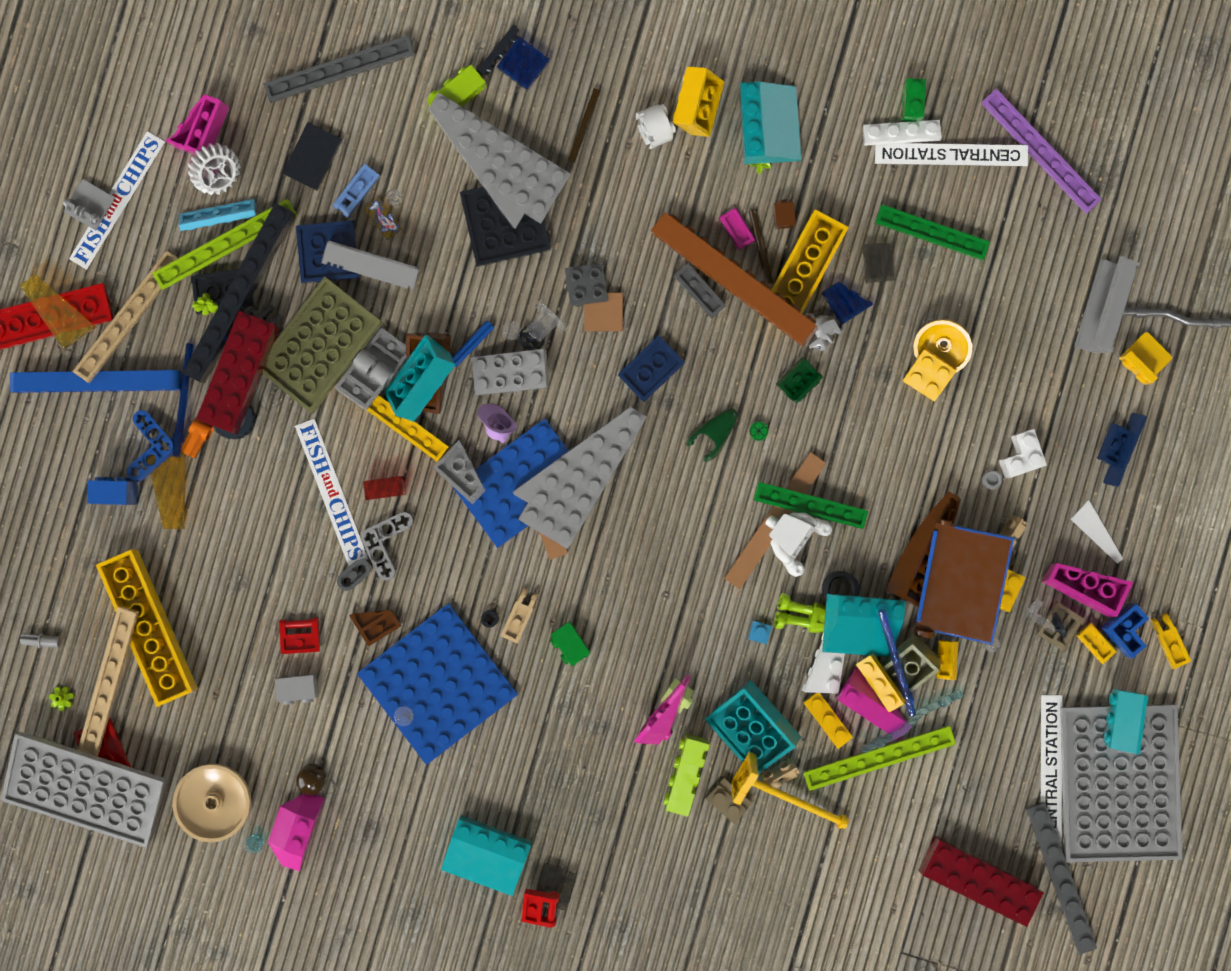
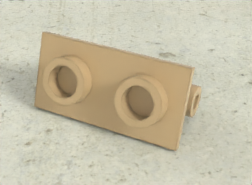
(1013, 527)
(785, 770)

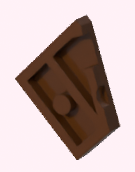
(375, 624)

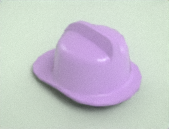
(497, 422)

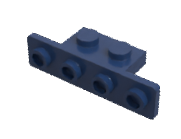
(1119, 447)

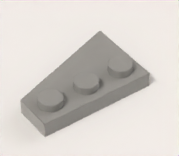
(460, 472)

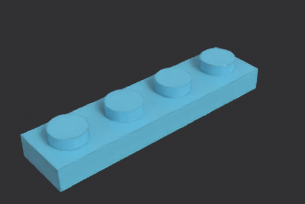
(217, 214)

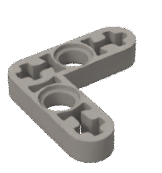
(380, 537)

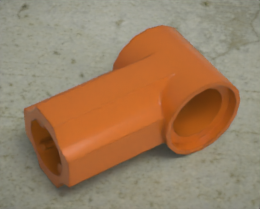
(198, 434)

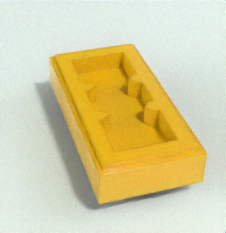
(1096, 643)
(949, 656)

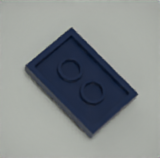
(651, 368)

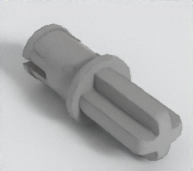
(40, 640)

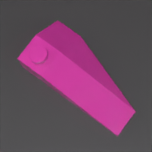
(862, 699)
(661, 721)

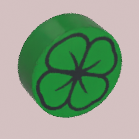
(758, 431)

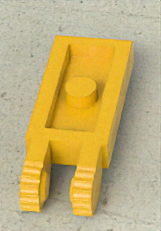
(1171, 642)

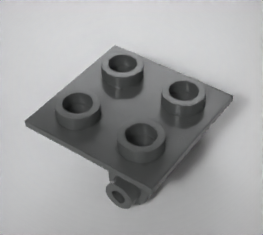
(586, 284)

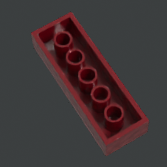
(237, 373)
(981, 881)

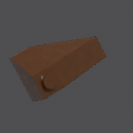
(444, 340)

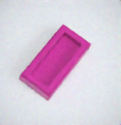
(737, 228)

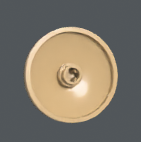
(211, 803)

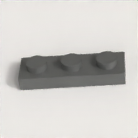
(699, 291)

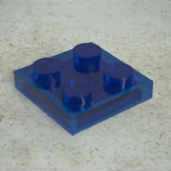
(523, 63)

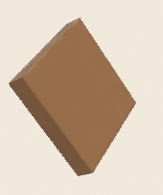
(604, 315)

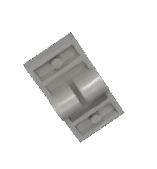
(372, 369)
(510, 372)

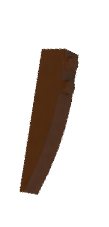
(911, 569)

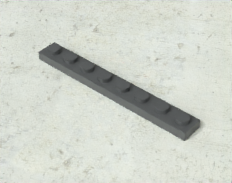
(339, 69)
(1061, 878)

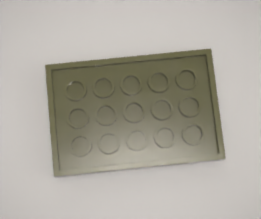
(319, 345)

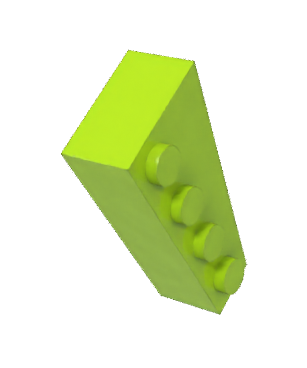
(686, 774)

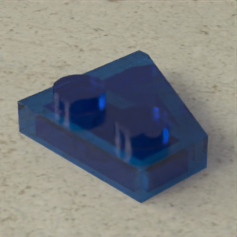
(845, 302)

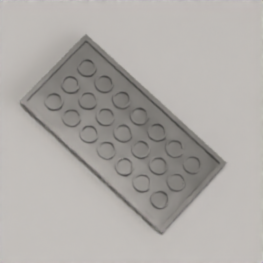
(82, 789)

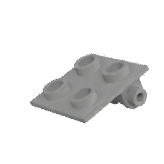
(88, 204)

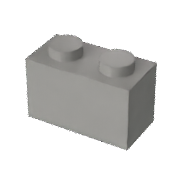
(296, 688)

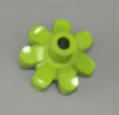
(205, 304)
(61, 698)

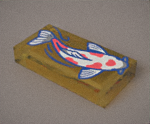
(383, 218)

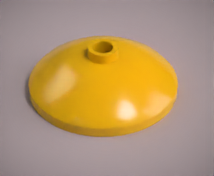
(959, 345)

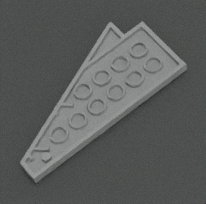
(508, 170)
(570, 486)

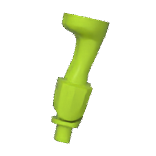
(814, 622)

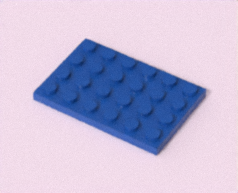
(505, 472)

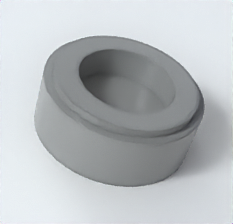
(991, 479)

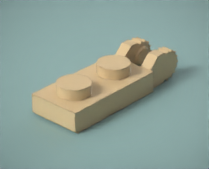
(518, 618)

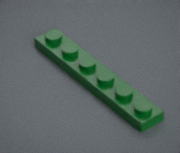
(932, 232)
(810, 505)

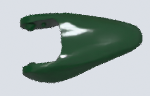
(717, 430)

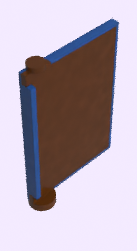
(963, 583)

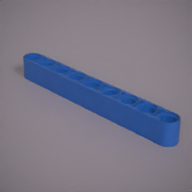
(103, 382)

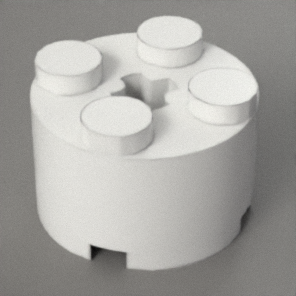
(655, 126)

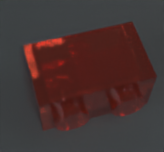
(384, 488)

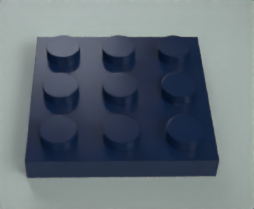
(312, 245)

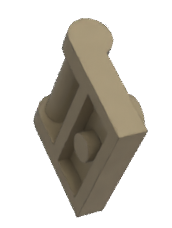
(1065, 615)

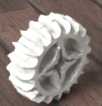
(214, 179)

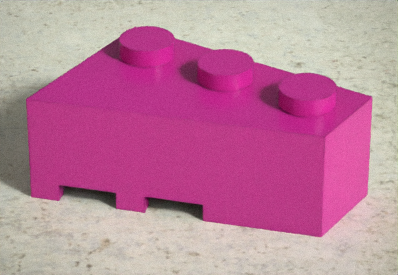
(200, 126)

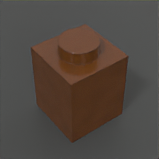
(784, 214)

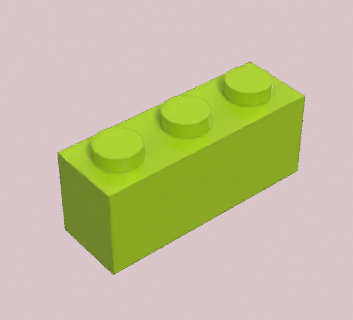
(461, 88)

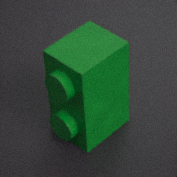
(913, 100)
(570, 644)

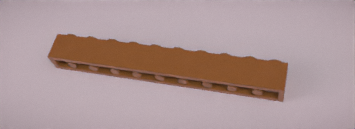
(734, 279)

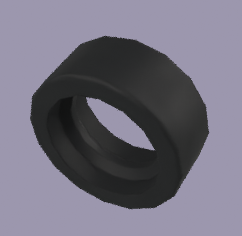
(840, 574)

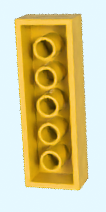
(809, 259)

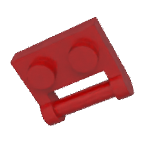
(299, 642)
(533, 907)

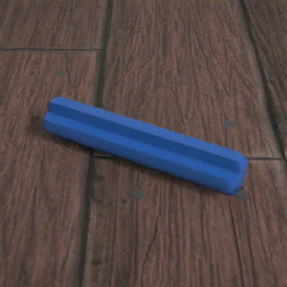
(472, 342)

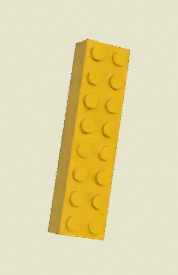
(153, 636)

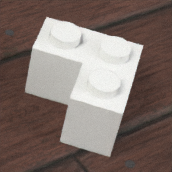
(1028, 455)

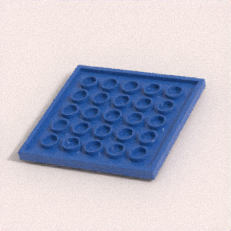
(442, 679)

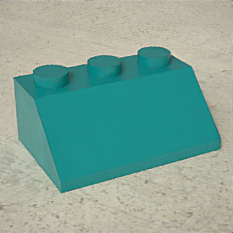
(1125, 721)

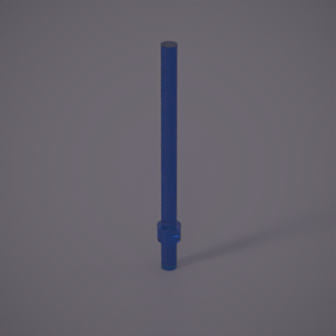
(178, 436)
(907, 695)

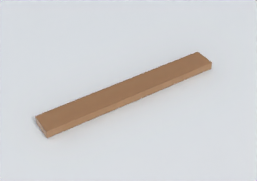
(761, 540)

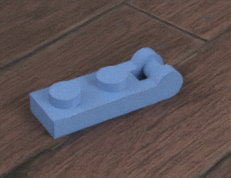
(356, 190)

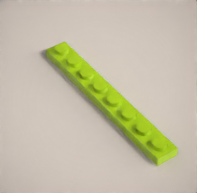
(213, 250)
(879, 758)

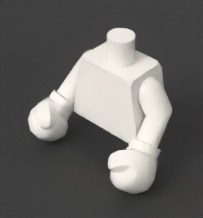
(791, 535)

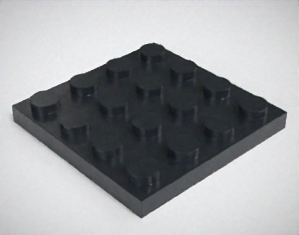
(492, 234)

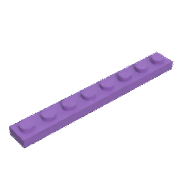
(1041, 151)

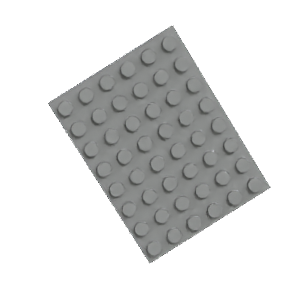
(1120, 800)

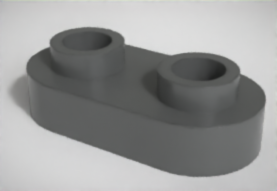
(354, 574)

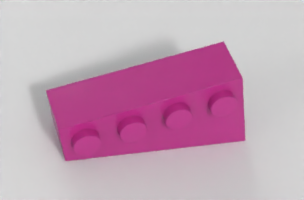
(1092, 589)

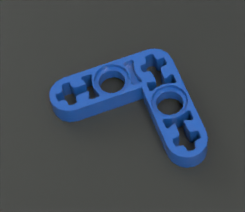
(156, 449)

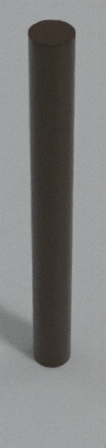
(584, 125)
(760, 246)

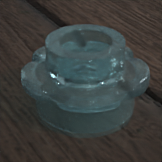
(259, 843)

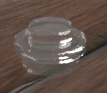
(511, 330)
(403, 716)

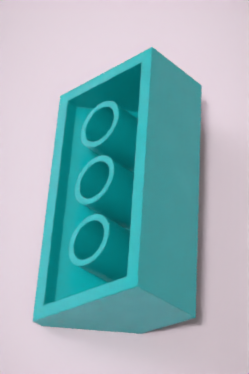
(419, 379)

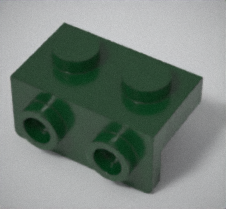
(799, 380)

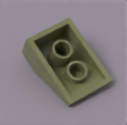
(917, 663)

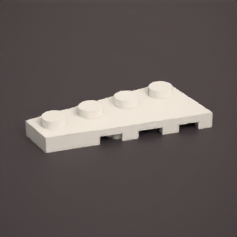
(825, 673)

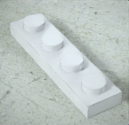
(902, 132)

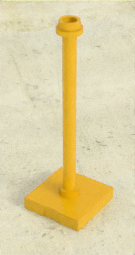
(747, 776)

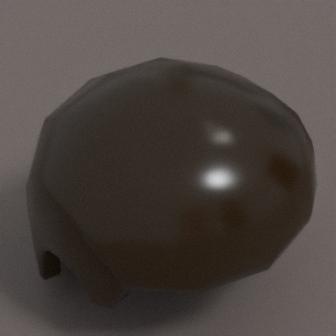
(311, 779)

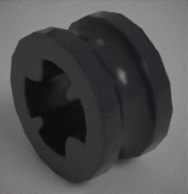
(493, 614)

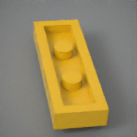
(881, 682)
(827, 720)

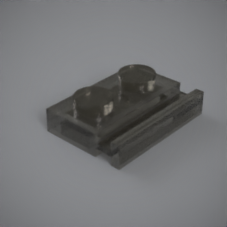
(878, 262)

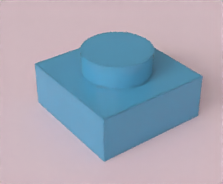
(759, 632)

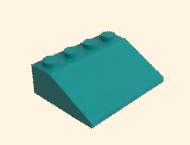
(769, 123)
(855, 626)
(754, 725)
(486, 855)

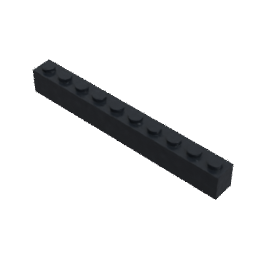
(239, 292)

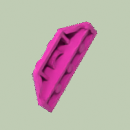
(295, 829)

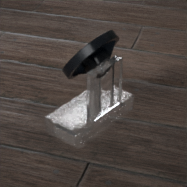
(541, 327)
(1054, 625)

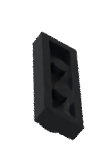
(499, 51)

